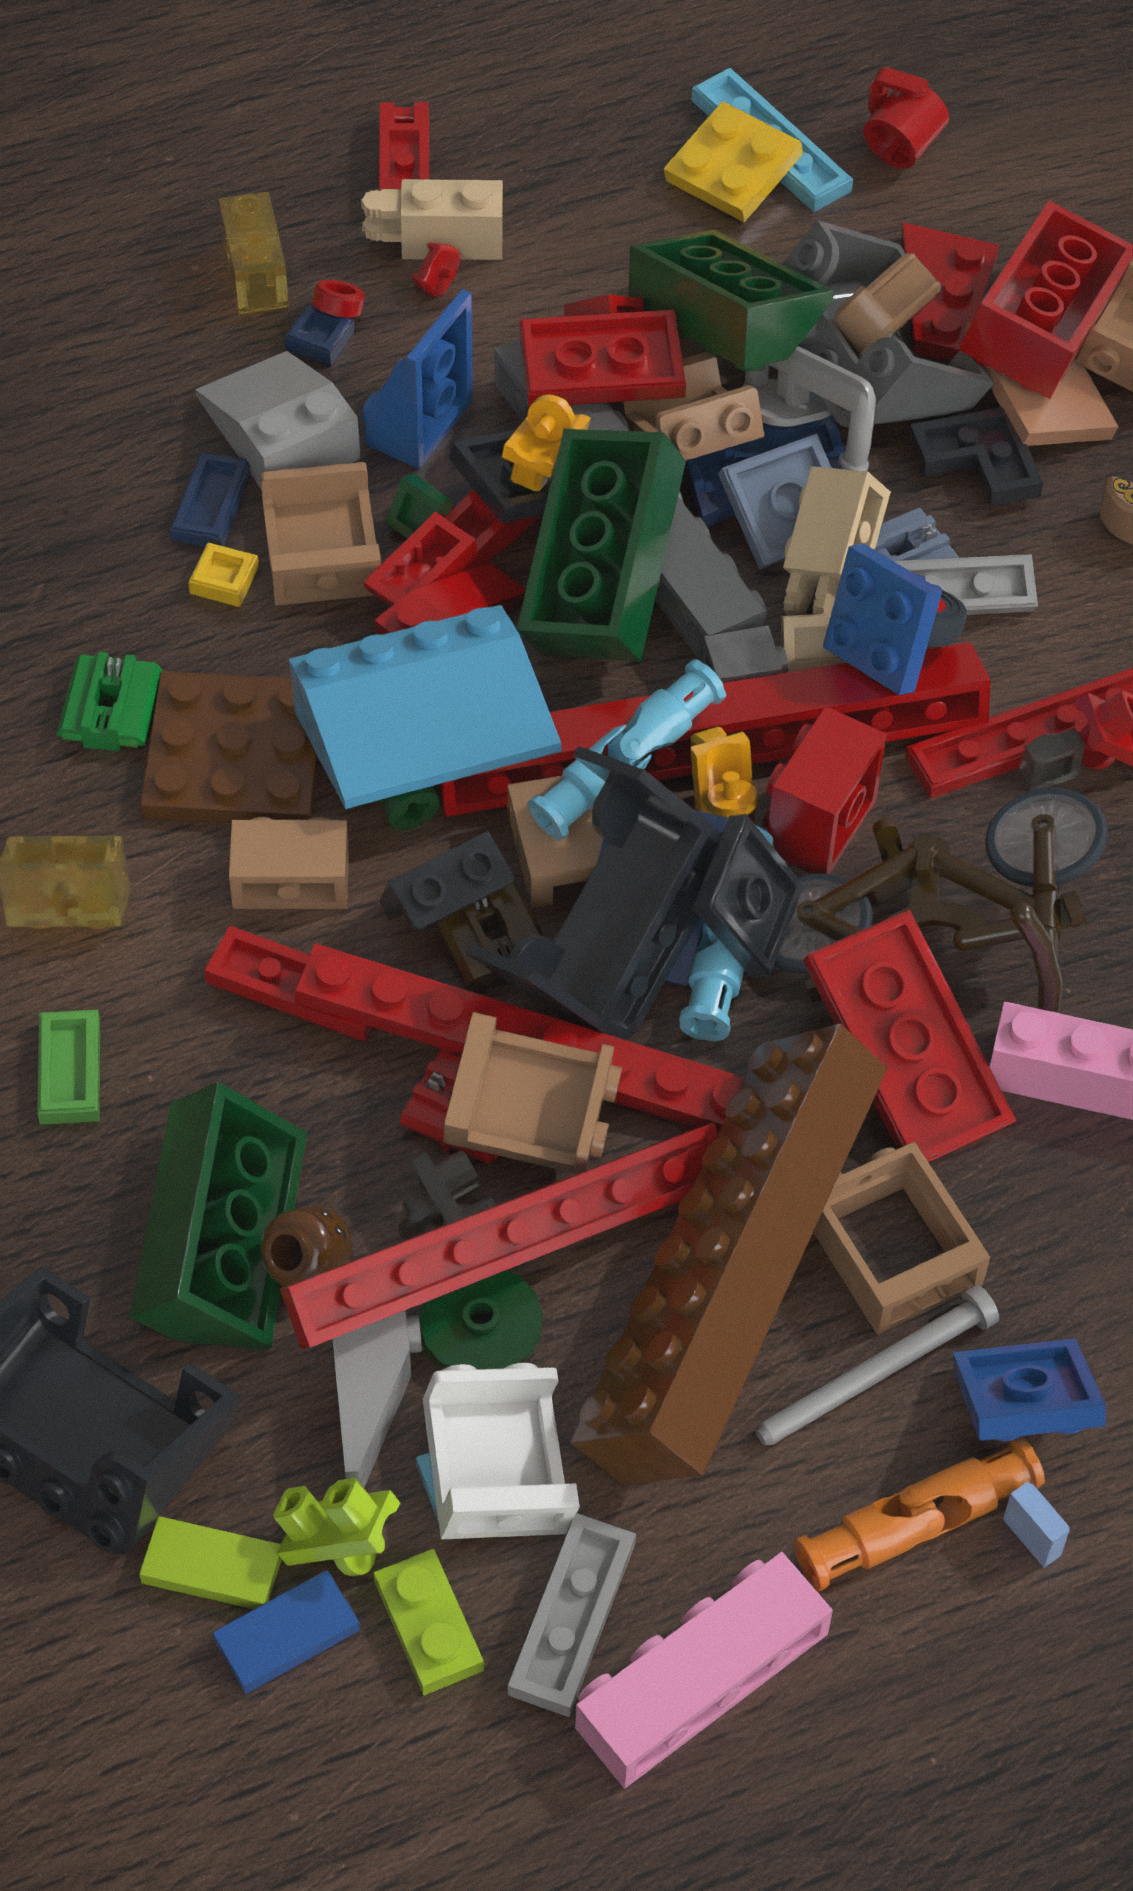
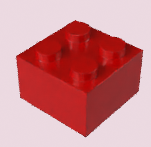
(824, 790)

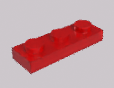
(270, 976)

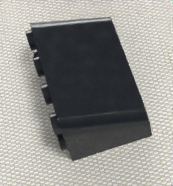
(89, 1432)

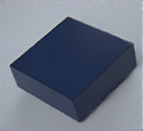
(319, 335)

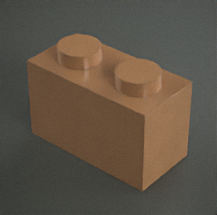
(289, 864)

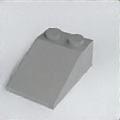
(282, 416)

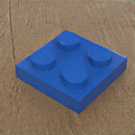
(1028, 1390)

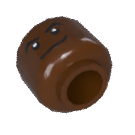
(304, 1244)

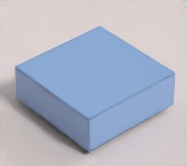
(1036, 1524)

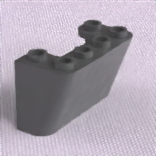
(901, 380)

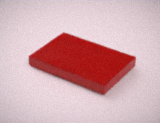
(603, 357)

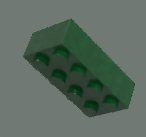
(602, 544)

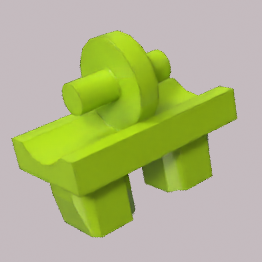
(338, 1528)

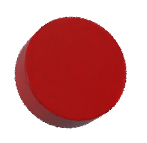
(338, 298)

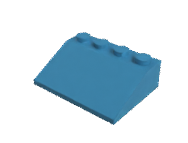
(422, 706)

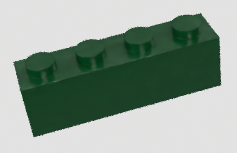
(728, 296)
(216, 1189)

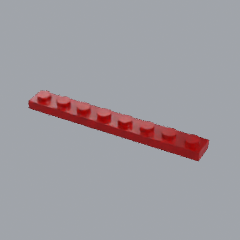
(442, 1015)
(495, 1239)

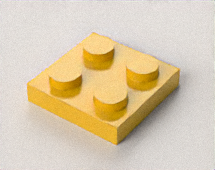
(733, 161)

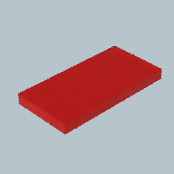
(902, 1010)

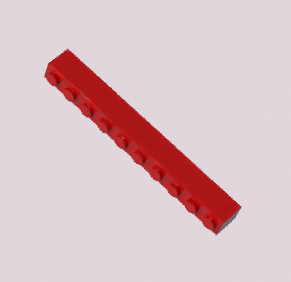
(770, 712)

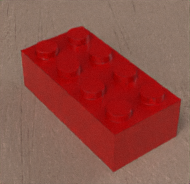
(1047, 299)

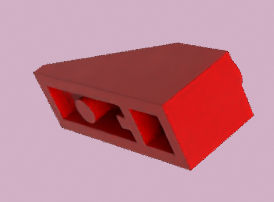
(452, 597)

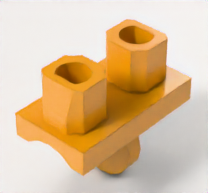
(538, 439)
(723, 773)

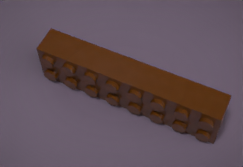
(729, 1258)

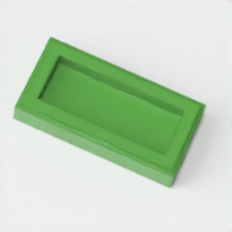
(69, 1067)

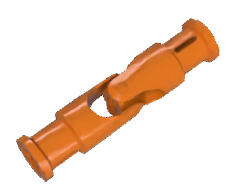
(911, 1516)

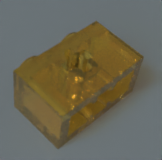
(253, 252)
(64, 881)

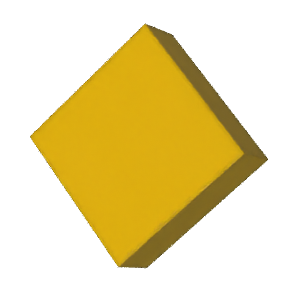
(223, 574)

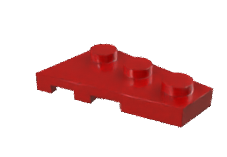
(964, 271)

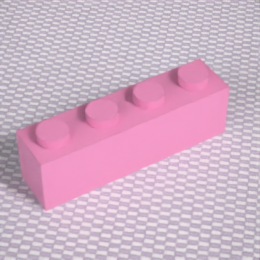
(1064, 1060)
(701, 1667)

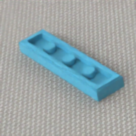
(815, 176)

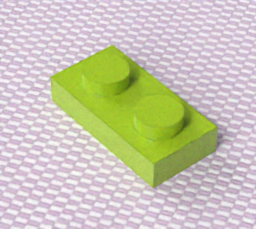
(428, 1622)

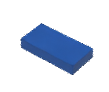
(286, 1631)

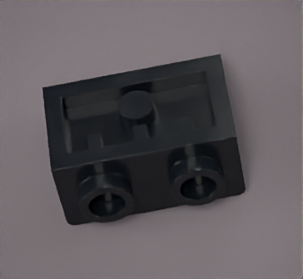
(447, 883)

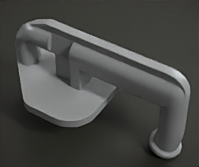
(798, 400)

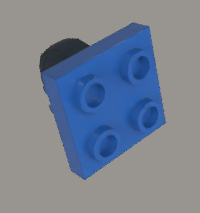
(889, 619)

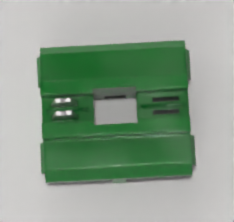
(106, 678)

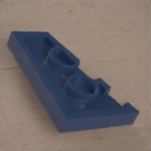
(702, 472)

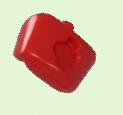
(437, 269)

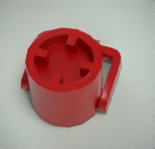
(904, 121)

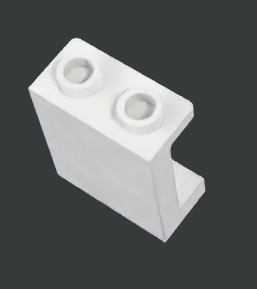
(497, 1453)

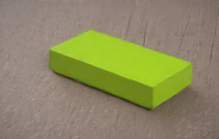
(211, 1563)

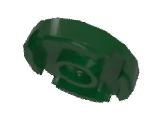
(505, 1340)

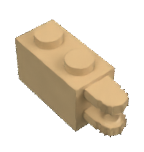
(438, 211)
(834, 513)

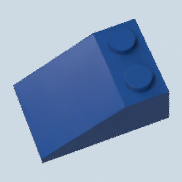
(425, 390)

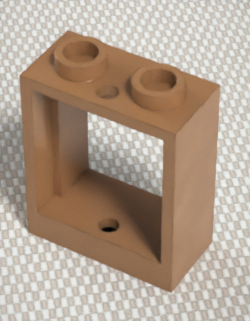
(924, 1285)

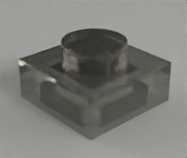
(1051, 760)

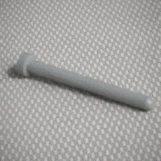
(975, 1310)

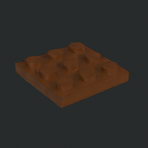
(227, 751)

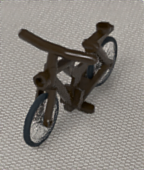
(1031, 840)

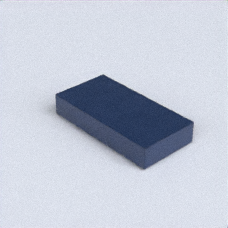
(211, 500)

